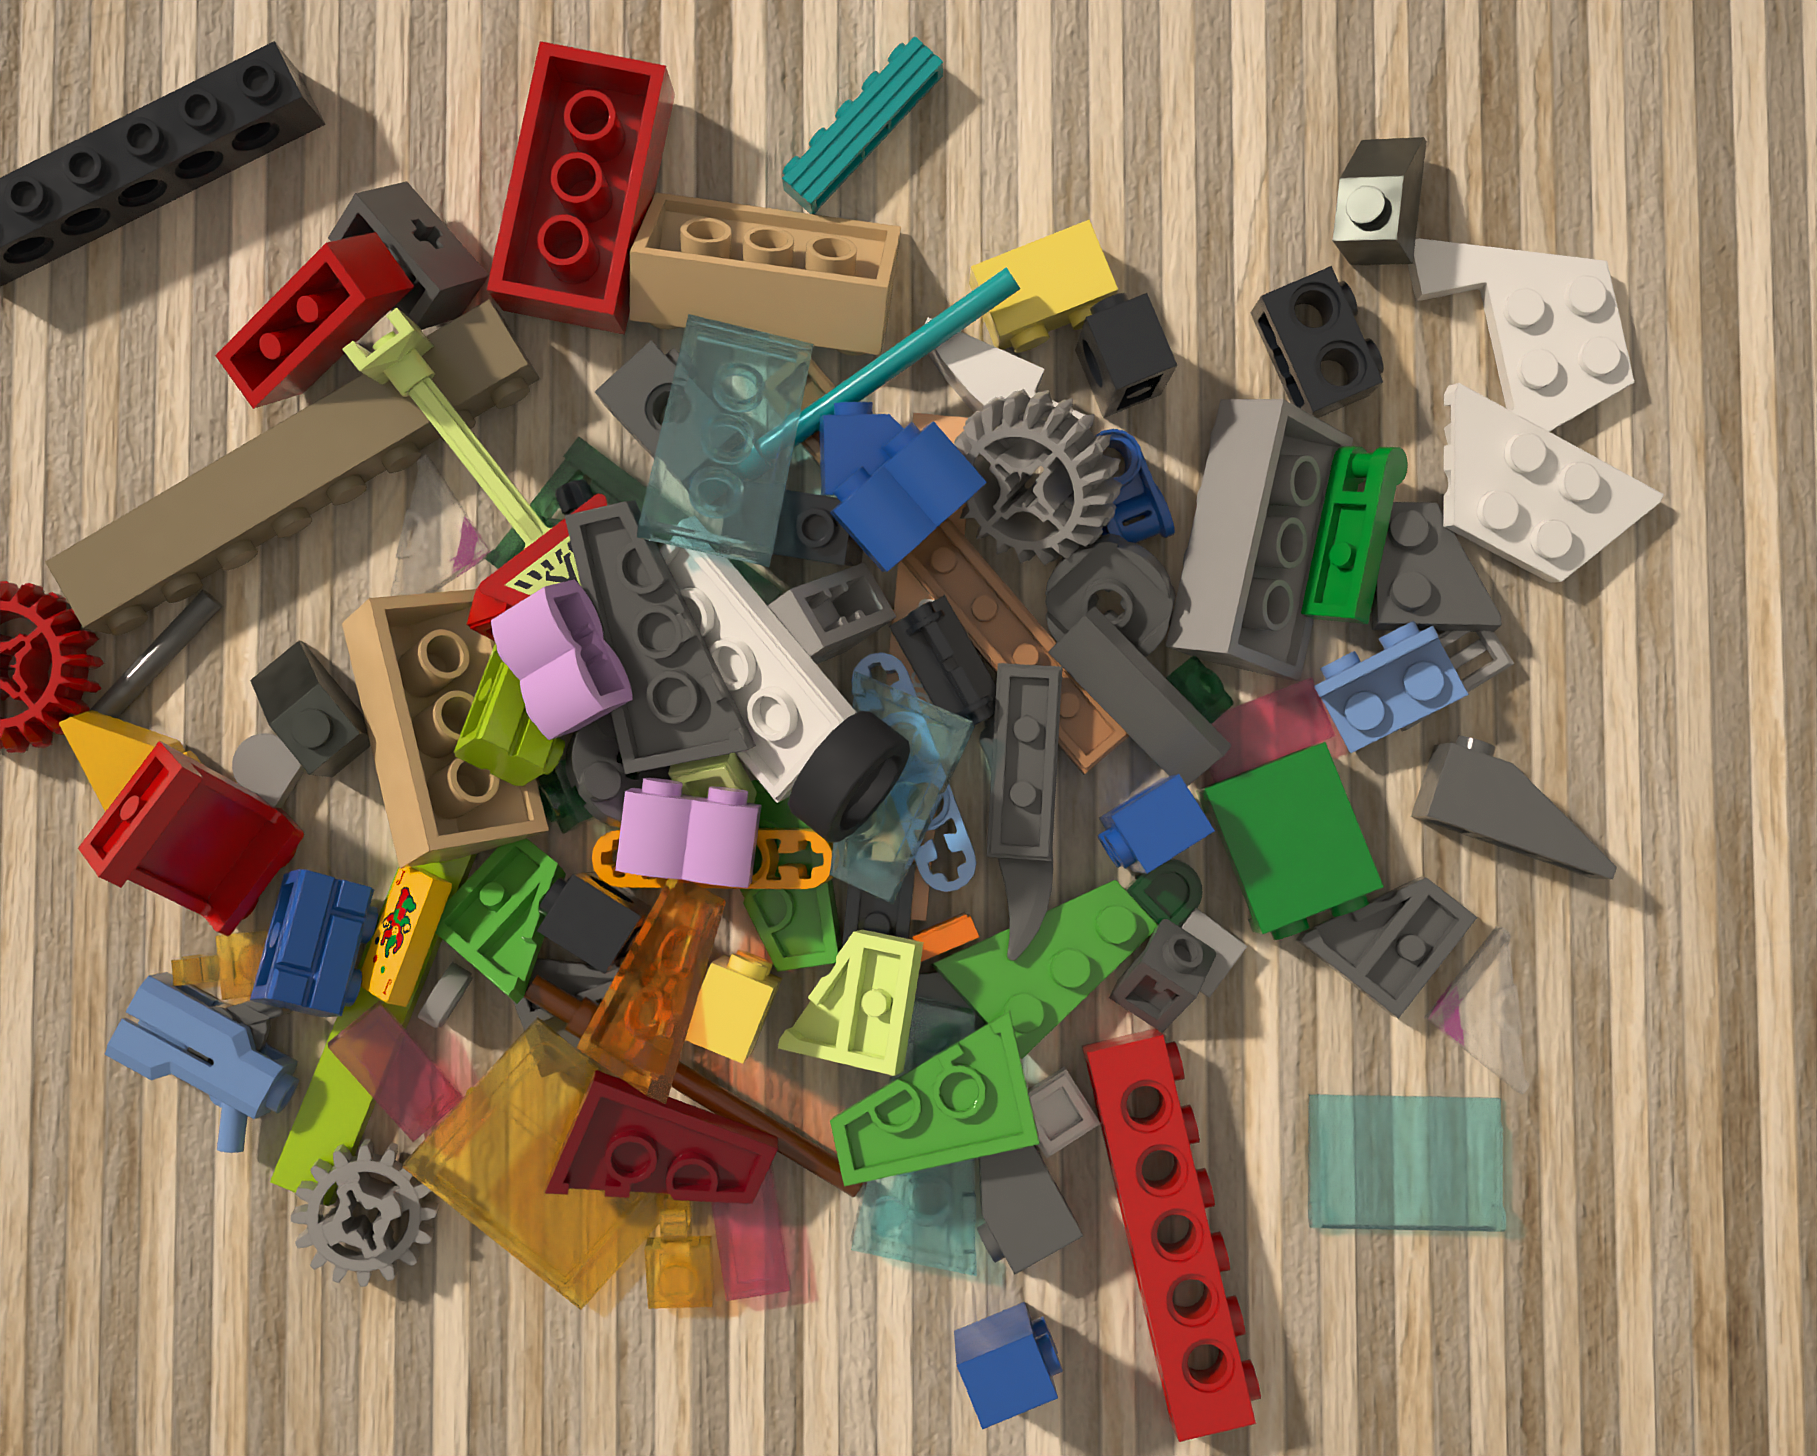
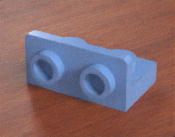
(1389, 688)

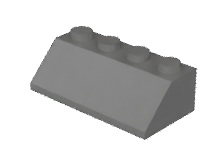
(1255, 538)

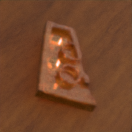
(655, 991)

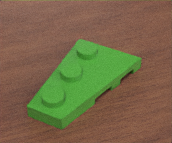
(794, 924)
(1058, 969)
(942, 1112)

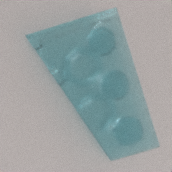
(887, 843)

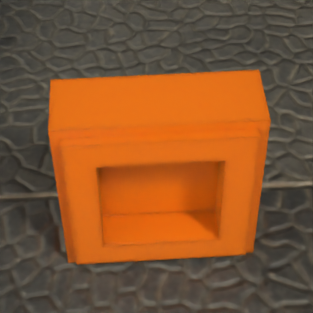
(946, 935)

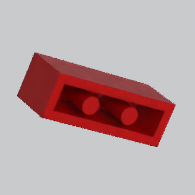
(313, 318)

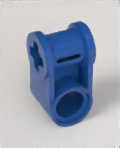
(1137, 495)

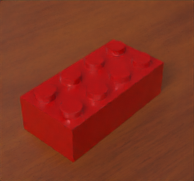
(580, 186)

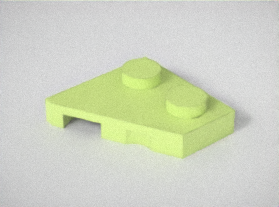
(862, 1006)

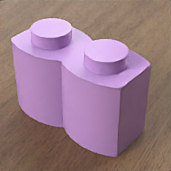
(561, 659)
(688, 834)

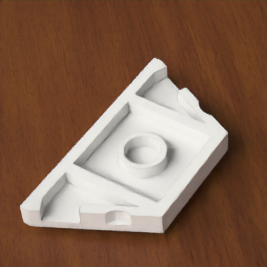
(1531, 490)

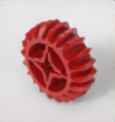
(55, 642)

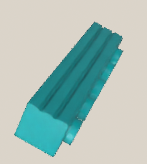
(862, 124)

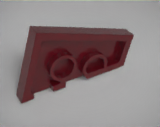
(646, 1146)

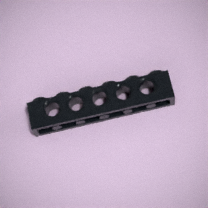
(151, 158)

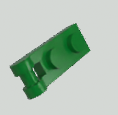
(1352, 533)

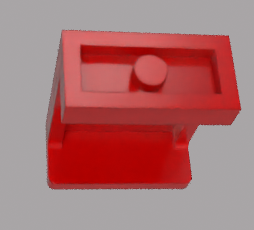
(192, 838)

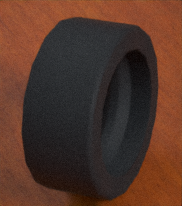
(849, 776)

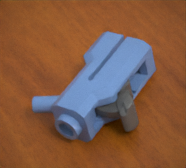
(209, 1047)

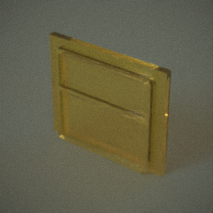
(498, 1153)

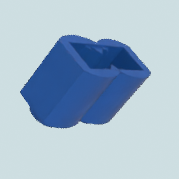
(906, 495)

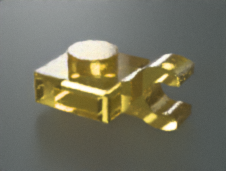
(232, 965)
(678, 1263)

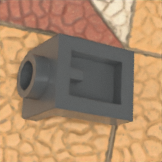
(1164, 976)

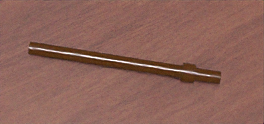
(701, 1089)

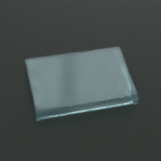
(1405, 1163)

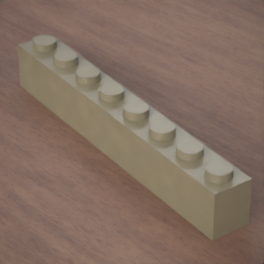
(283, 478)

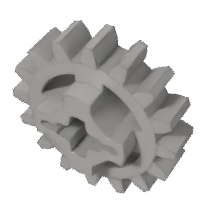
(340, 1225)

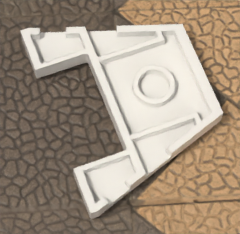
(1547, 323)

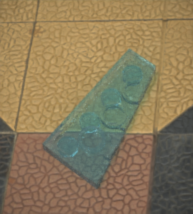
(931, 1211)

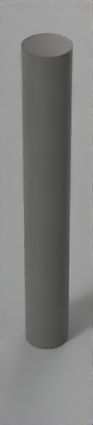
(158, 655)

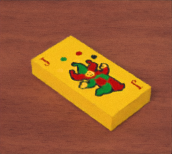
(404, 935)

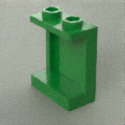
(1292, 841)

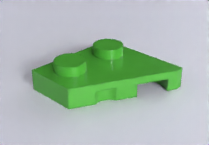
(497, 915)

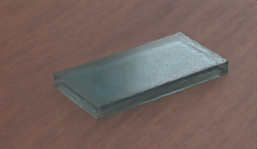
(726, 441)

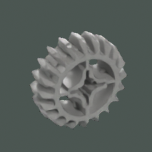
(1069, 497)

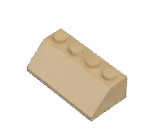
(765, 271)
(415, 687)

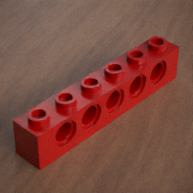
(1195, 1399)

